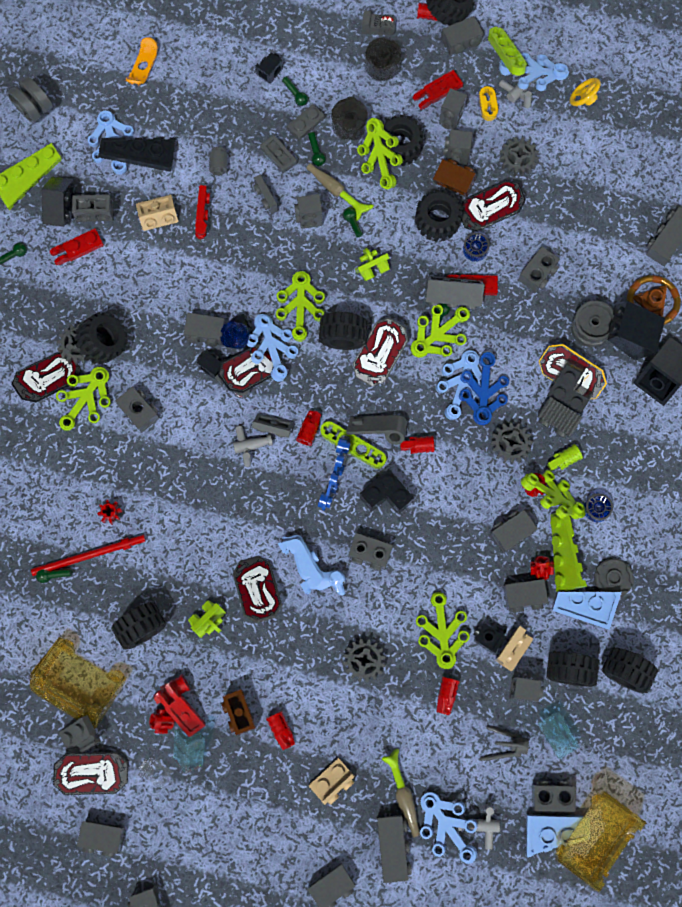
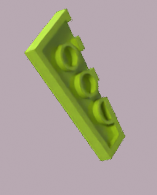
(26, 173)
(565, 559)

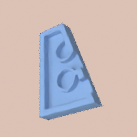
(590, 607)
(548, 831)

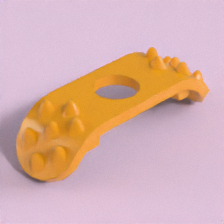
(147, 54)

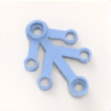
(554, 71)
(107, 126)
(271, 343)
(467, 366)
(446, 825)

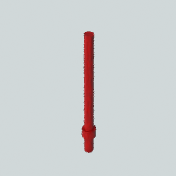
(124, 544)

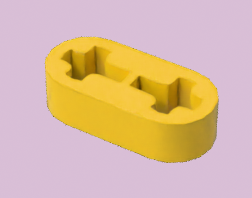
(484, 104)

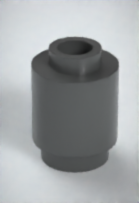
(218, 161)

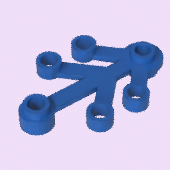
(483, 391)
(325, 499)

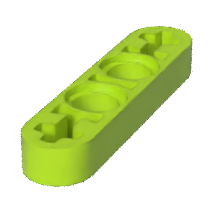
(498, 37)
(355, 442)

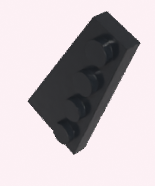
(147, 153)

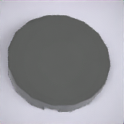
(607, 577)

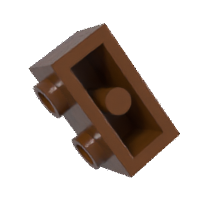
(455, 177)
(239, 712)

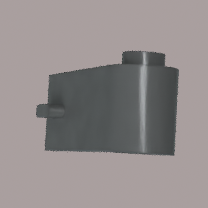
(392, 426)

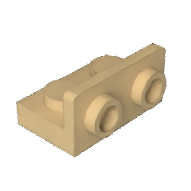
(156, 212)
(514, 649)
(332, 781)

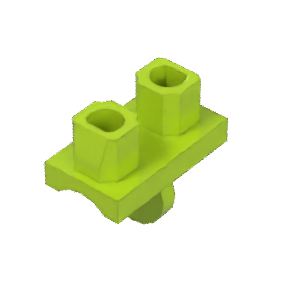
(365, 269)
(209, 621)

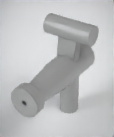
(516, 92)
(250, 444)
(487, 826)

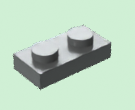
(306, 122)
(278, 154)
(261, 188)
(272, 425)

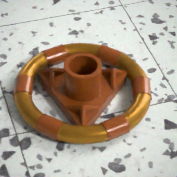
(655, 299)

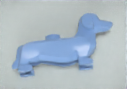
(309, 569)

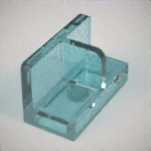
(558, 735)
(188, 751)

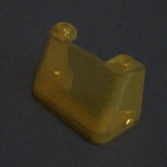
(75, 683)
(598, 840)

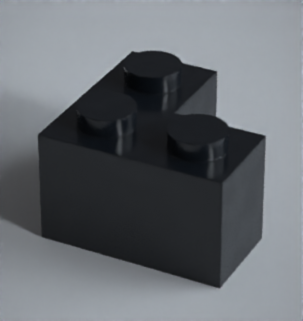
(55, 201)
(568, 391)
(386, 488)

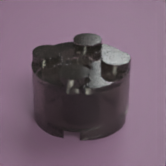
(382, 59)
(349, 119)

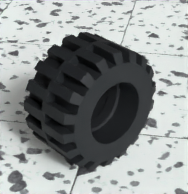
(450, 11)
(409, 129)
(442, 202)
(343, 330)
(90, 344)
(138, 625)
(572, 669)
(629, 670)

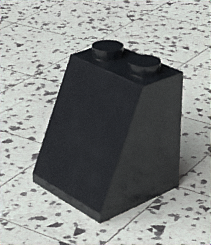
(635, 330)
(663, 373)

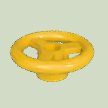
(587, 94)

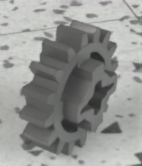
(509, 158)
(70, 350)
(504, 440)
(366, 652)

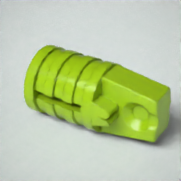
(565, 458)

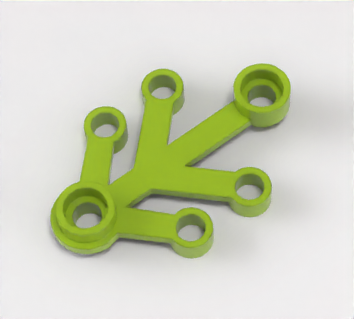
(380, 151)
(300, 302)
(438, 334)
(85, 395)
(569, 505)
(442, 634)

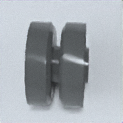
(29, 99)
(592, 334)

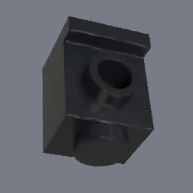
(269, 67)
(209, 363)
(491, 646)

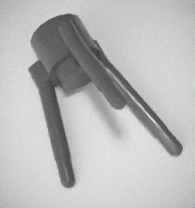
(518, 745)

